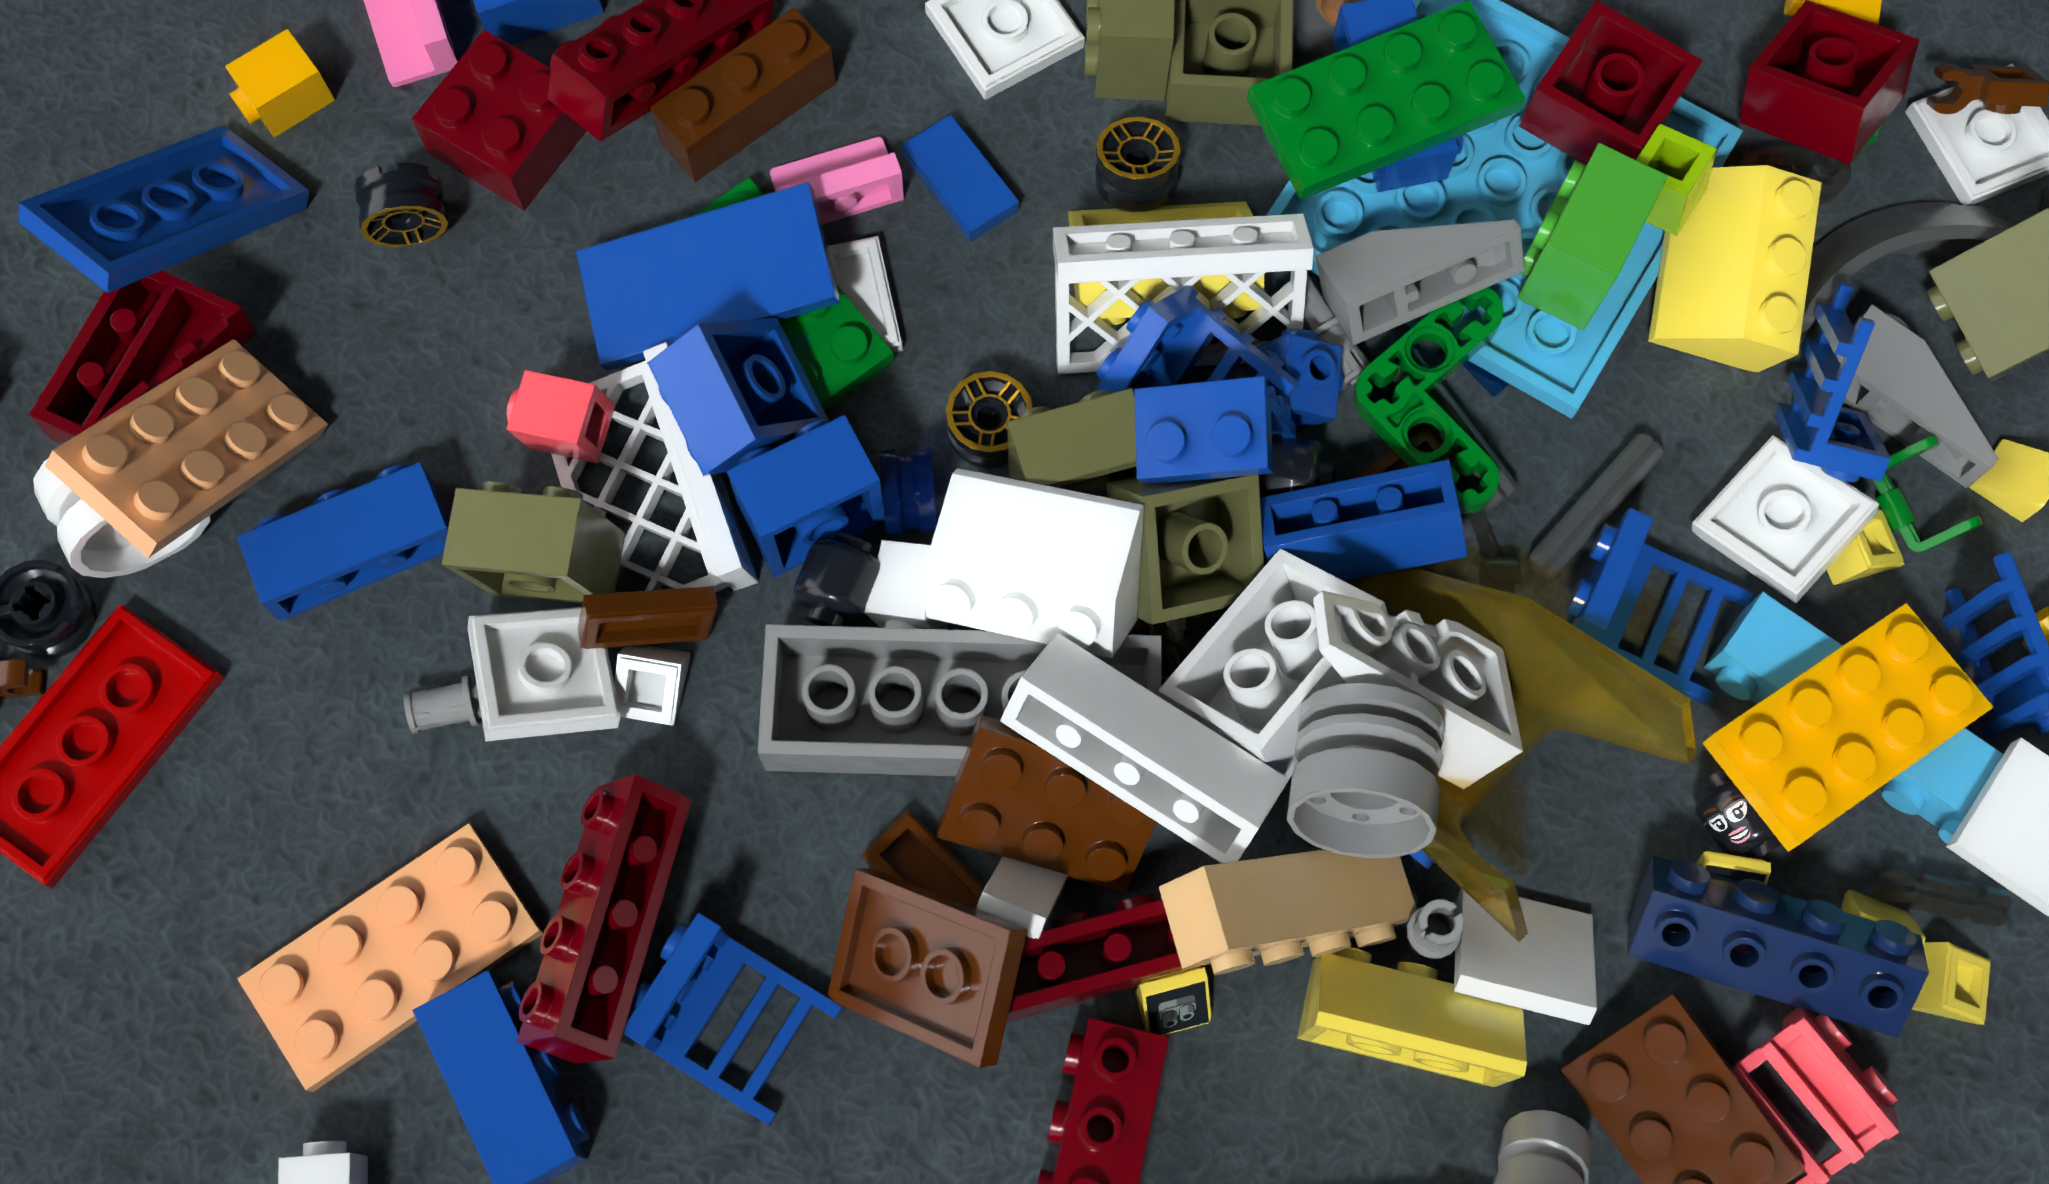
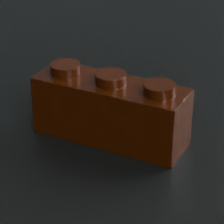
(744, 94)

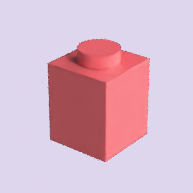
(560, 416)

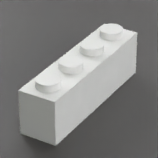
(1143, 749)

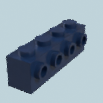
(1777, 945)

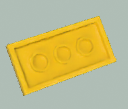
(1847, 726)

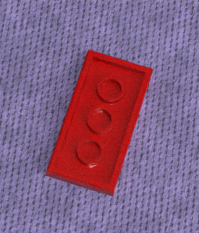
(94, 741)

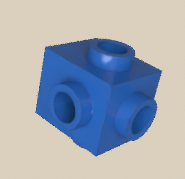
(1316, 369)

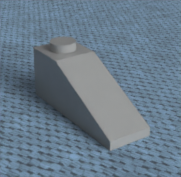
(1413, 271)
(1914, 399)

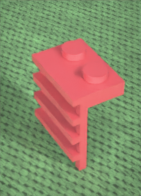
(1844, 1099)

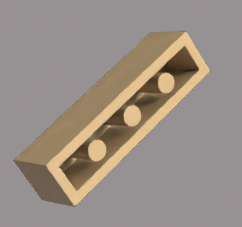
(1284, 904)

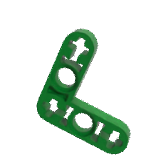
(1415, 406)

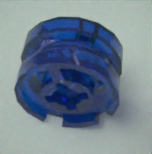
(908, 491)

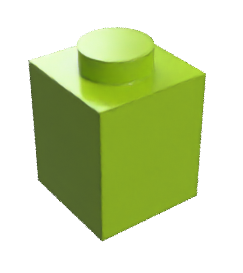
(1689, 170)

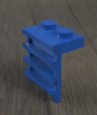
(1170, 340)
(1819, 427)
(1208, 430)
(1609, 595)
(2022, 689)
(689, 991)

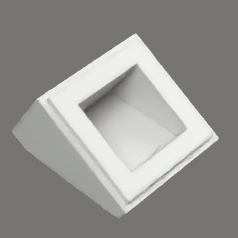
(650, 683)

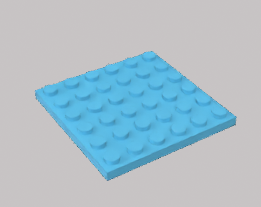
(1510, 177)

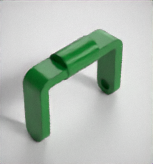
(1899, 513)

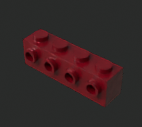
(645, 55)
(603, 921)
(1094, 956)
(1109, 1107)

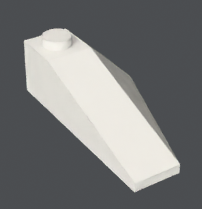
(1441, 663)

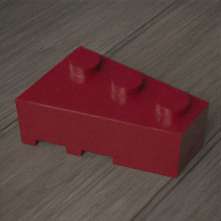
(133, 345)

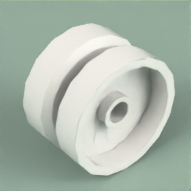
(89, 540)

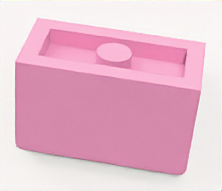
(411, 39)
(846, 178)

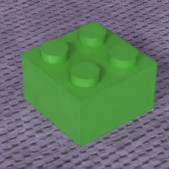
(1589, 234)

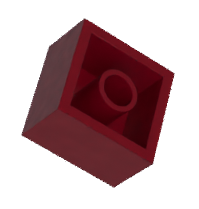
(1828, 81)
(1609, 87)
(497, 121)

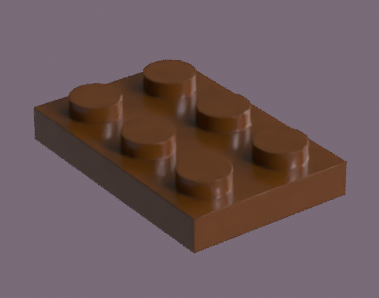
(1041, 811)
(927, 966)
(1679, 1104)

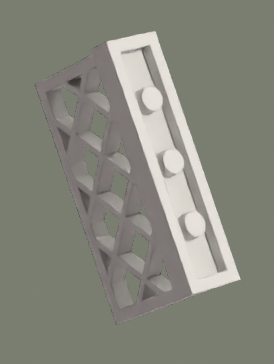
(1180, 256)
(705, 497)

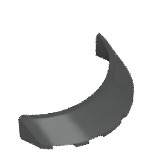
(1909, 229)

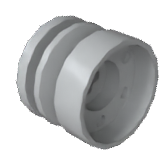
(1367, 771)

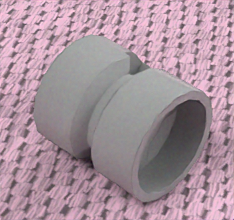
(1544, 1150)

